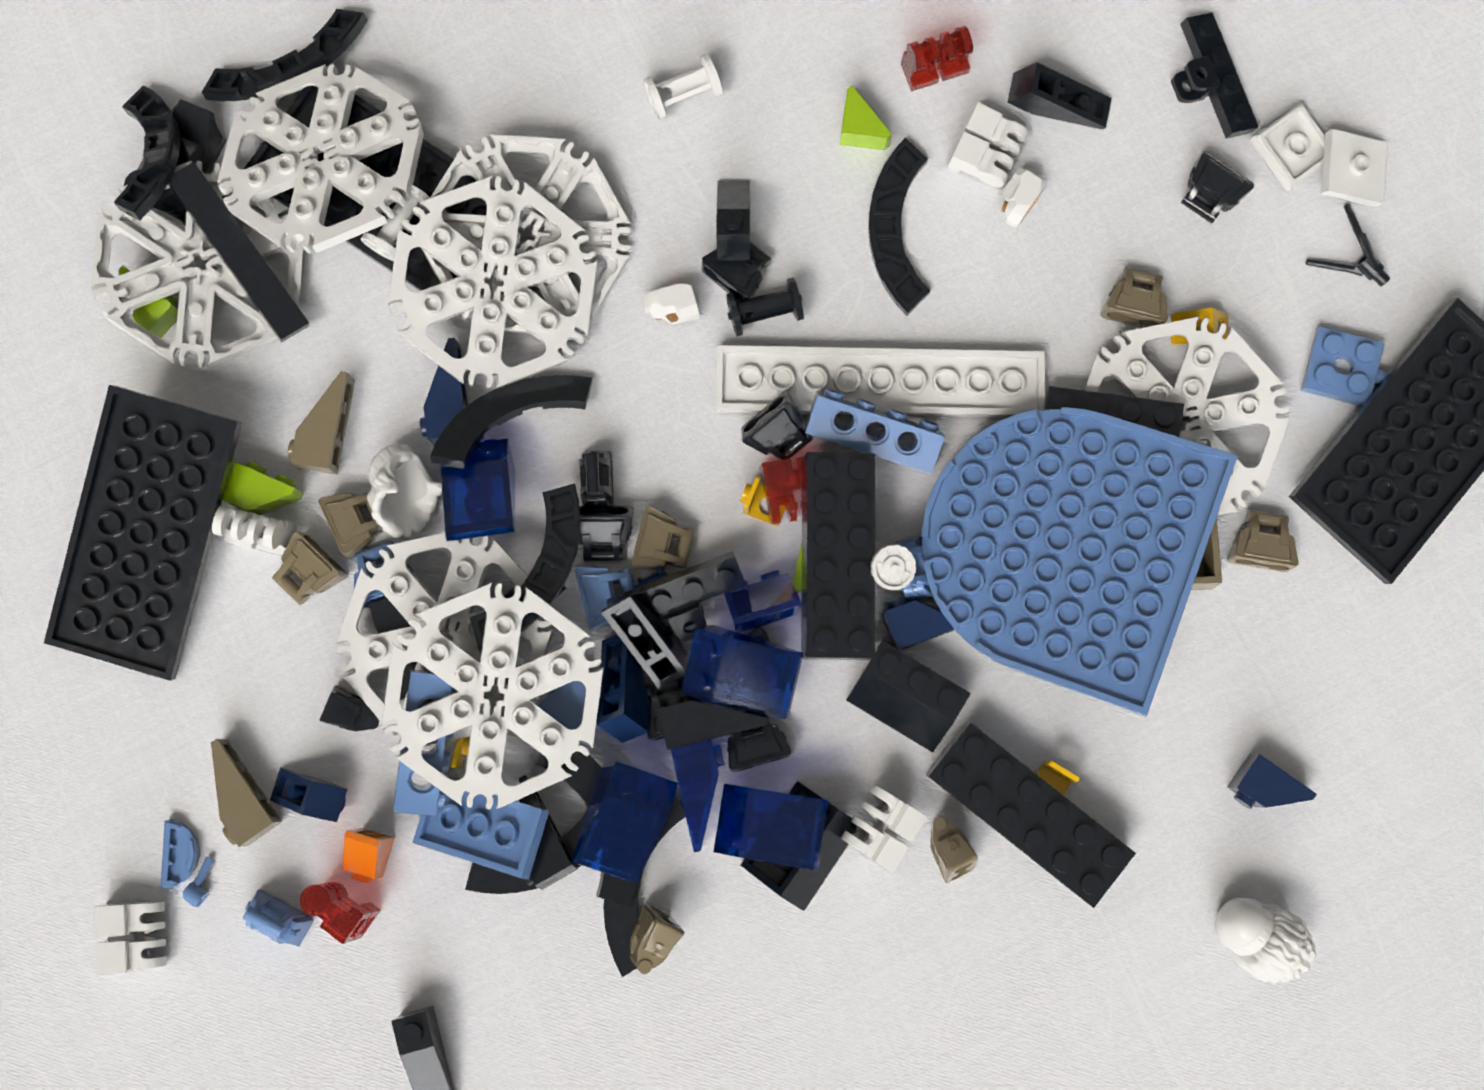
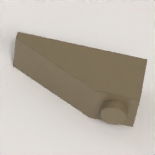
(322, 433)
(240, 800)

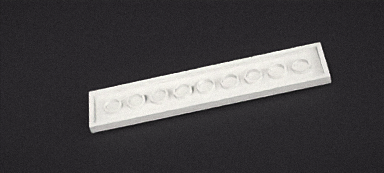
(892, 378)

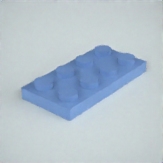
(492, 837)

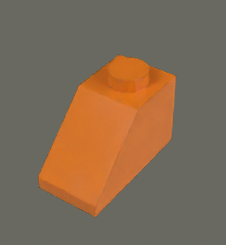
(366, 853)

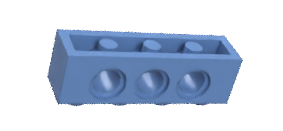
(919, 455)
(409, 796)

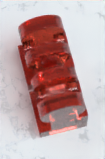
(946, 55)
(779, 483)
(340, 914)

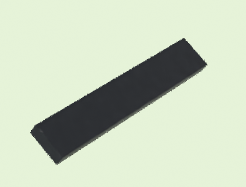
(237, 252)

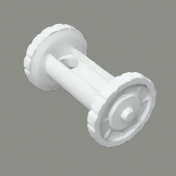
(684, 86)
(387, 237)
(892, 566)

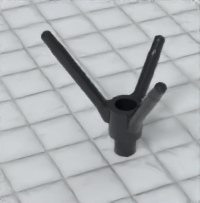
(1367, 265)

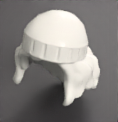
(401, 491)
(1265, 939)

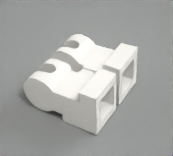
(973, 151)
(251, 529)
(880, 841)
(122, 951)

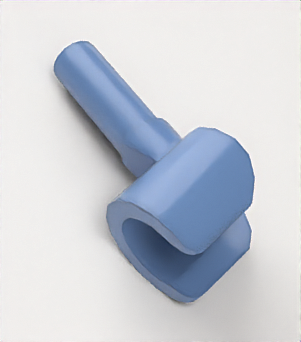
(193, 892)

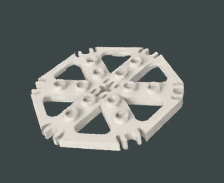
(341, 166)
(555, 186)
(171, 276)
(464, 292)
(1192, 388)
(411, 597)
(463, 707)

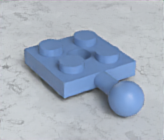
(1359, 352)

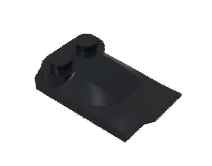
(198, 142)

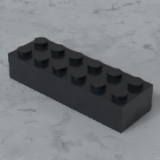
(838, 556)
(1030, 814)

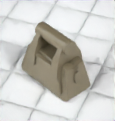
(1134, 303)
(348, 523)
(655, 540)
(1264, 548)
(311, 565)
(951, 850)
(653, 938)

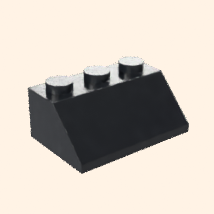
(908, 696)
(801, 884)

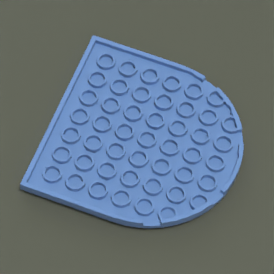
(1073, 546)

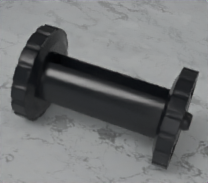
(765, 306)

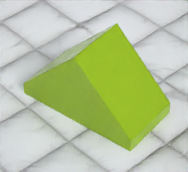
(861, 125)

